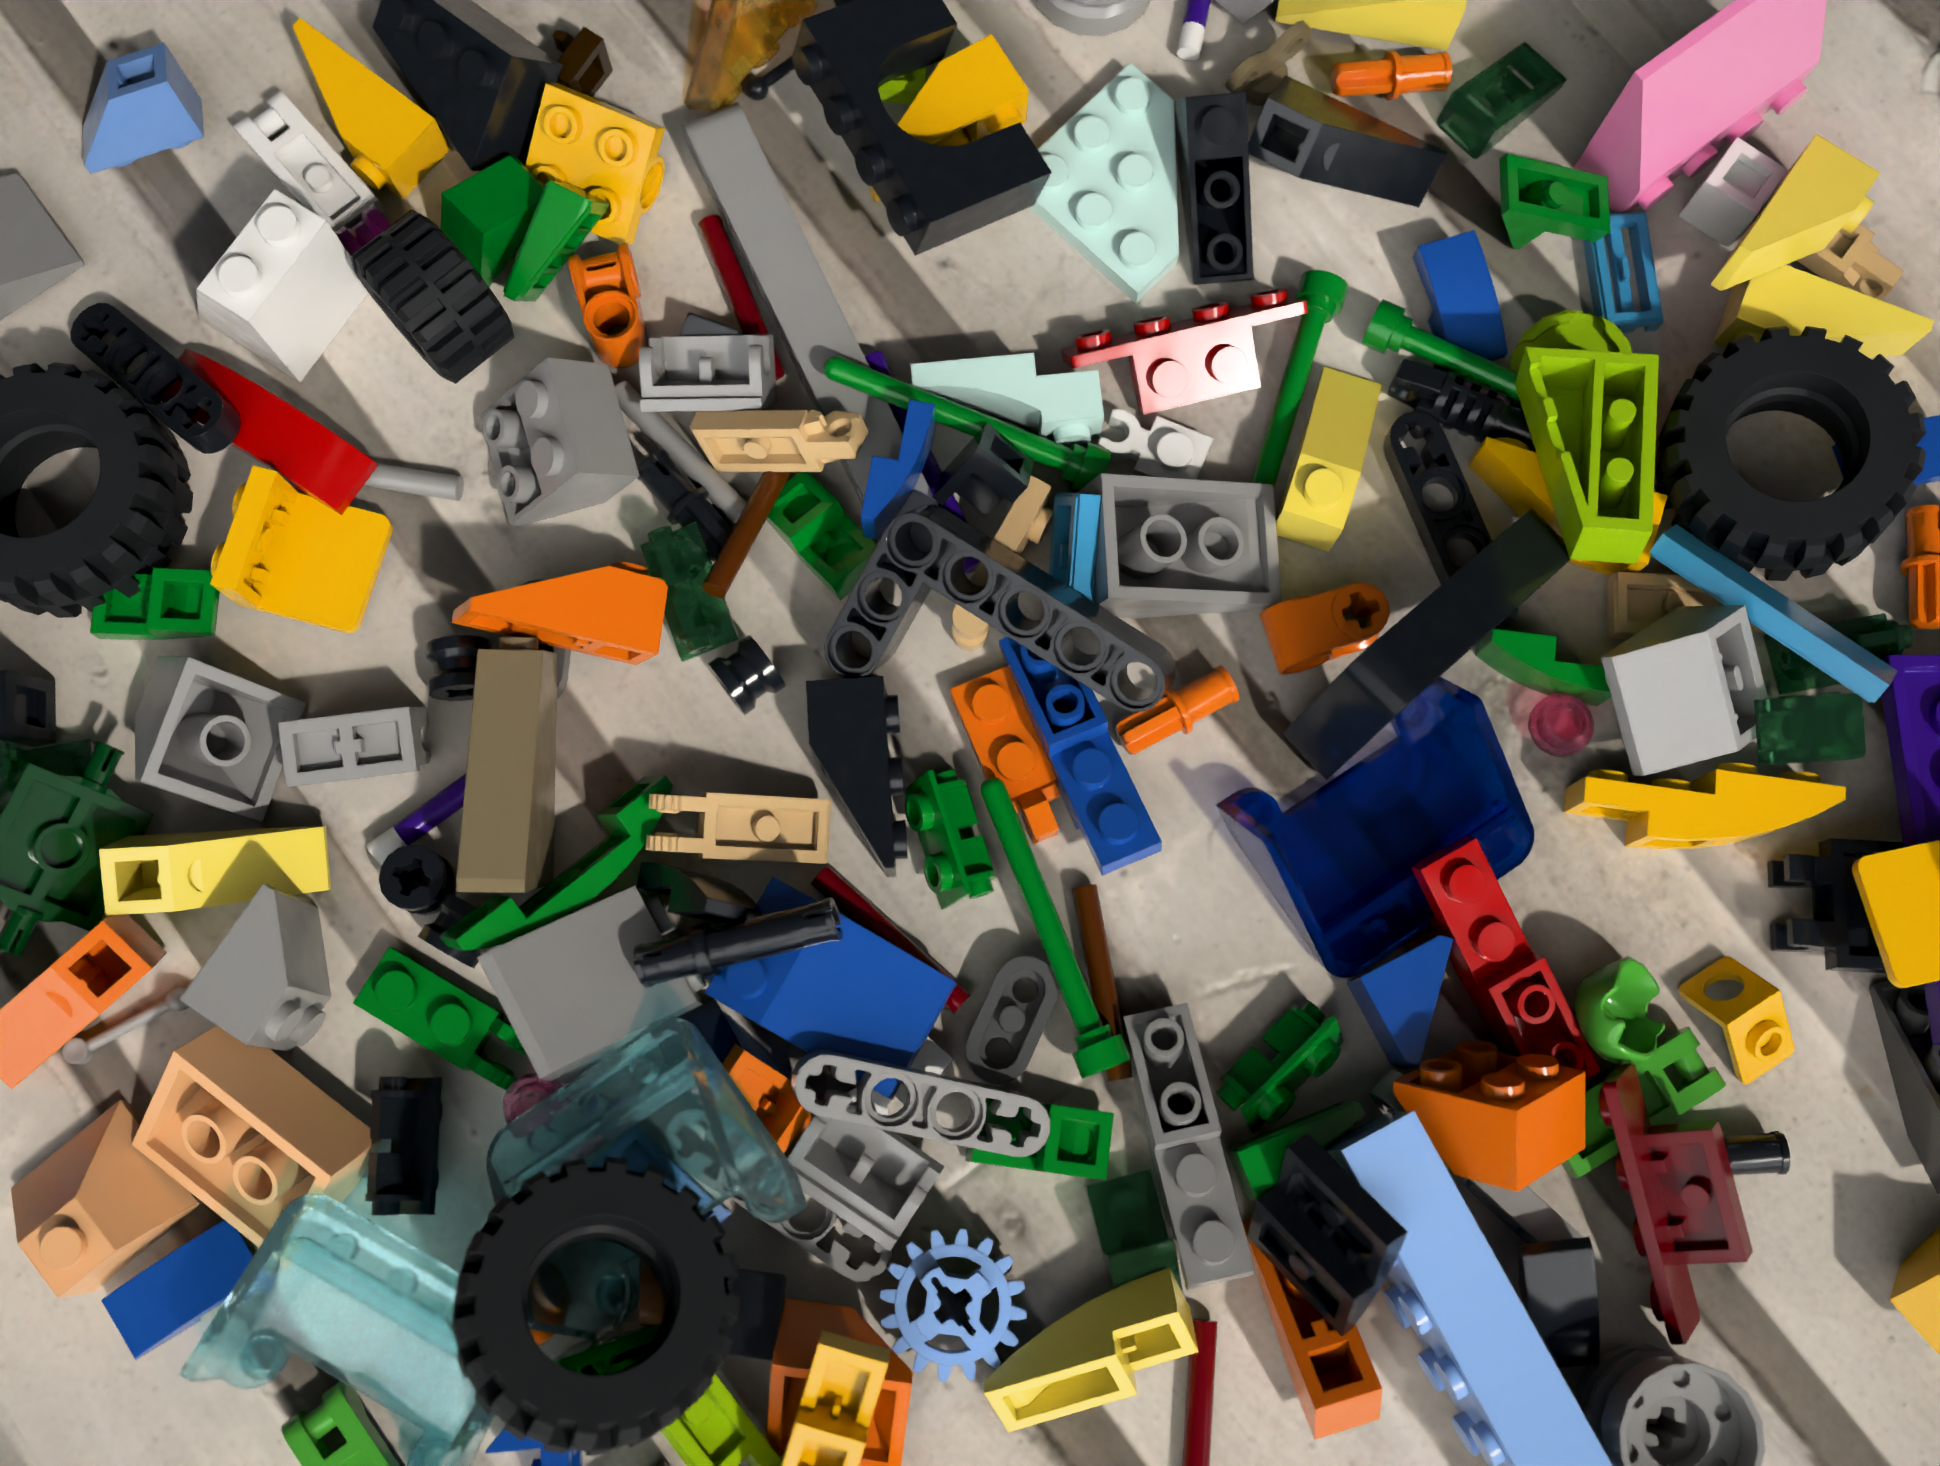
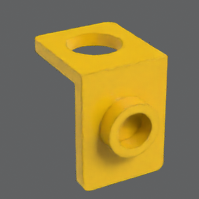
(1751, 1022)

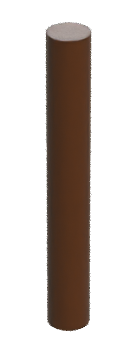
(744, 533)
(1099, 967)

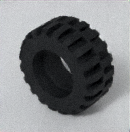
(1823, 383)
(133, 506)
(613, 1206)

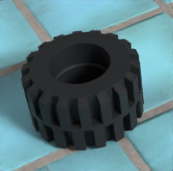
(433, 296)

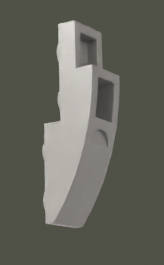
(1186, 1147)

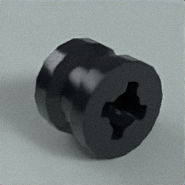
(454, 666)
(746, 674)
(426, 885)
(451, 912)

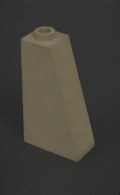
(510, 771)

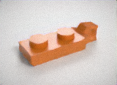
(1009, 747)

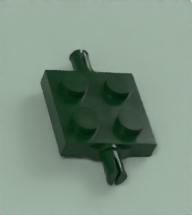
(53, 844)

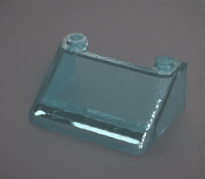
(657, 1105)
(358, 1310)

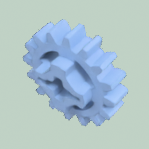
(929, 1324)

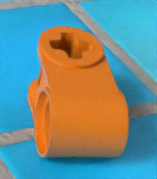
(610, 297)
(1314, 630)

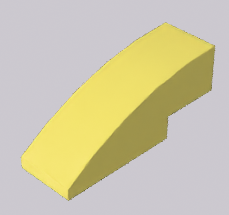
(1093, 1352)

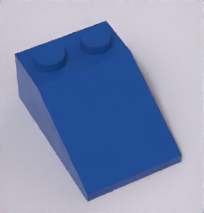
(838, 995)

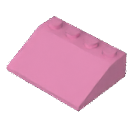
(1703, 95)

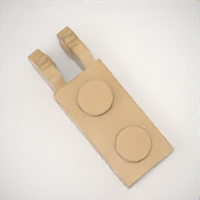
(748, 827)

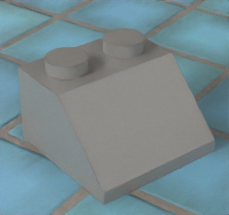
(267, 974)

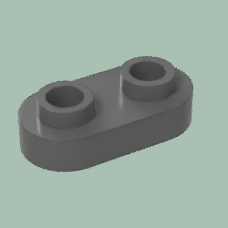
(1011, 1020)

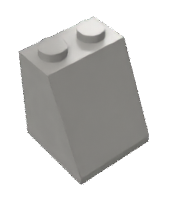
(577, 986)

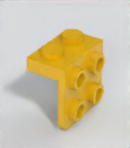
(299, 555)
(1904, 910)

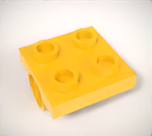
(601, 153)

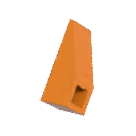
(73, 993)

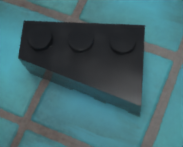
(470, 74)

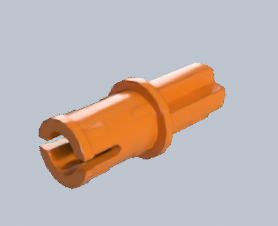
(1392, 75)
(1923, 565)
(1177, 711)

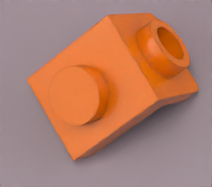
(769, 1096)

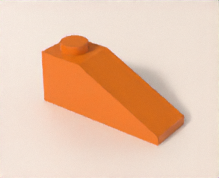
(596, 612)
(1327, 1370)

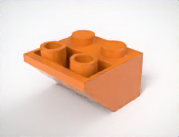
(1497, 1112)

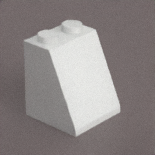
(282, 287)

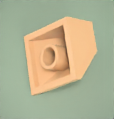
(95, 1205)

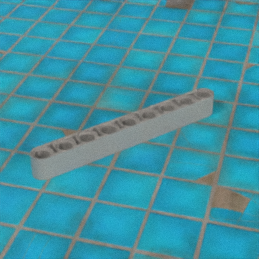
(793, 288)

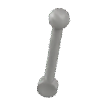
(82, 1050)

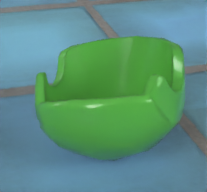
(1614, 1013)

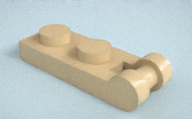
(1025, 522)

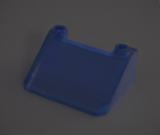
(1349, 847)

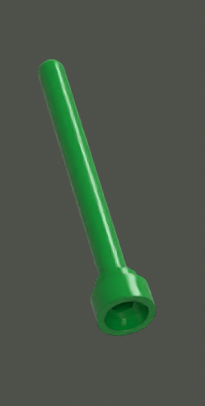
(1325, 298)
(1394, 331)
(1076, 463)
(1096, 1043)

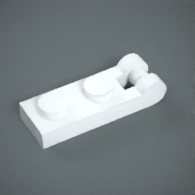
(306, 164)

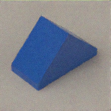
(1401, 999)

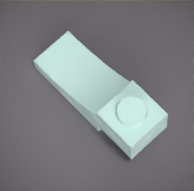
(1055, 406)

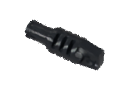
(1459, 403)

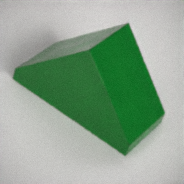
(491, 214)

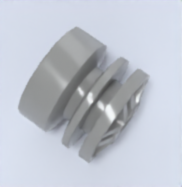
(1699, 1411)

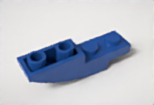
(1084, 761)

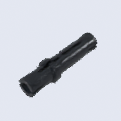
(710, 949)

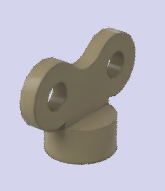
(1264, 70)

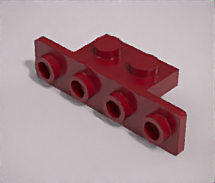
(1680, 1198)

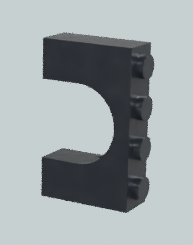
(925, 187)

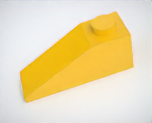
(383, 129)

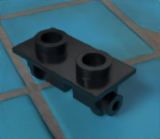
(408, 1175)

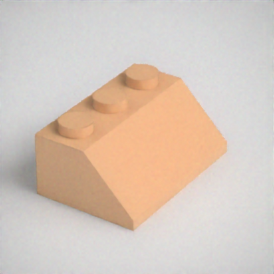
(250, 1132)

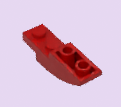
(1494, 959)

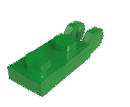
(437, 1015)

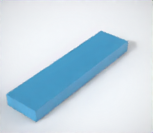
(1774, 613)

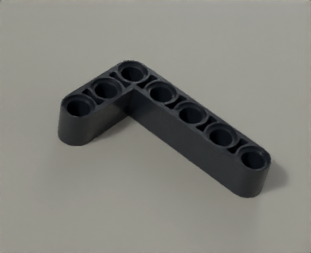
(995, 604)
(1427, 643)

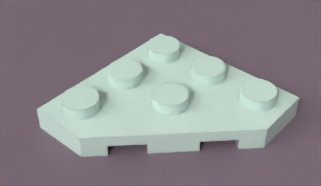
(1117, 183)

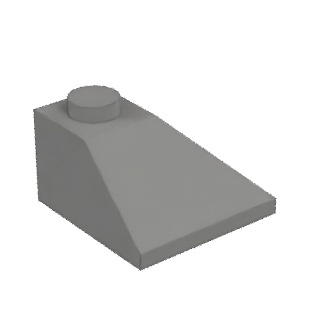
(211, 736)

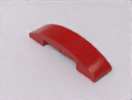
(283, 436)

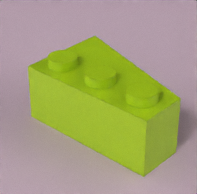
(1595, 445)

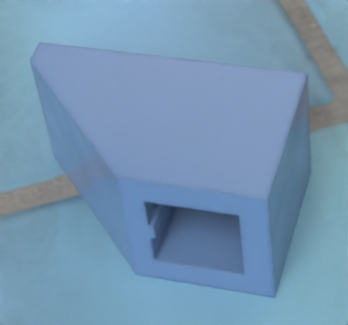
(140, 110)

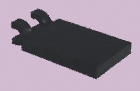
(1838, 912)

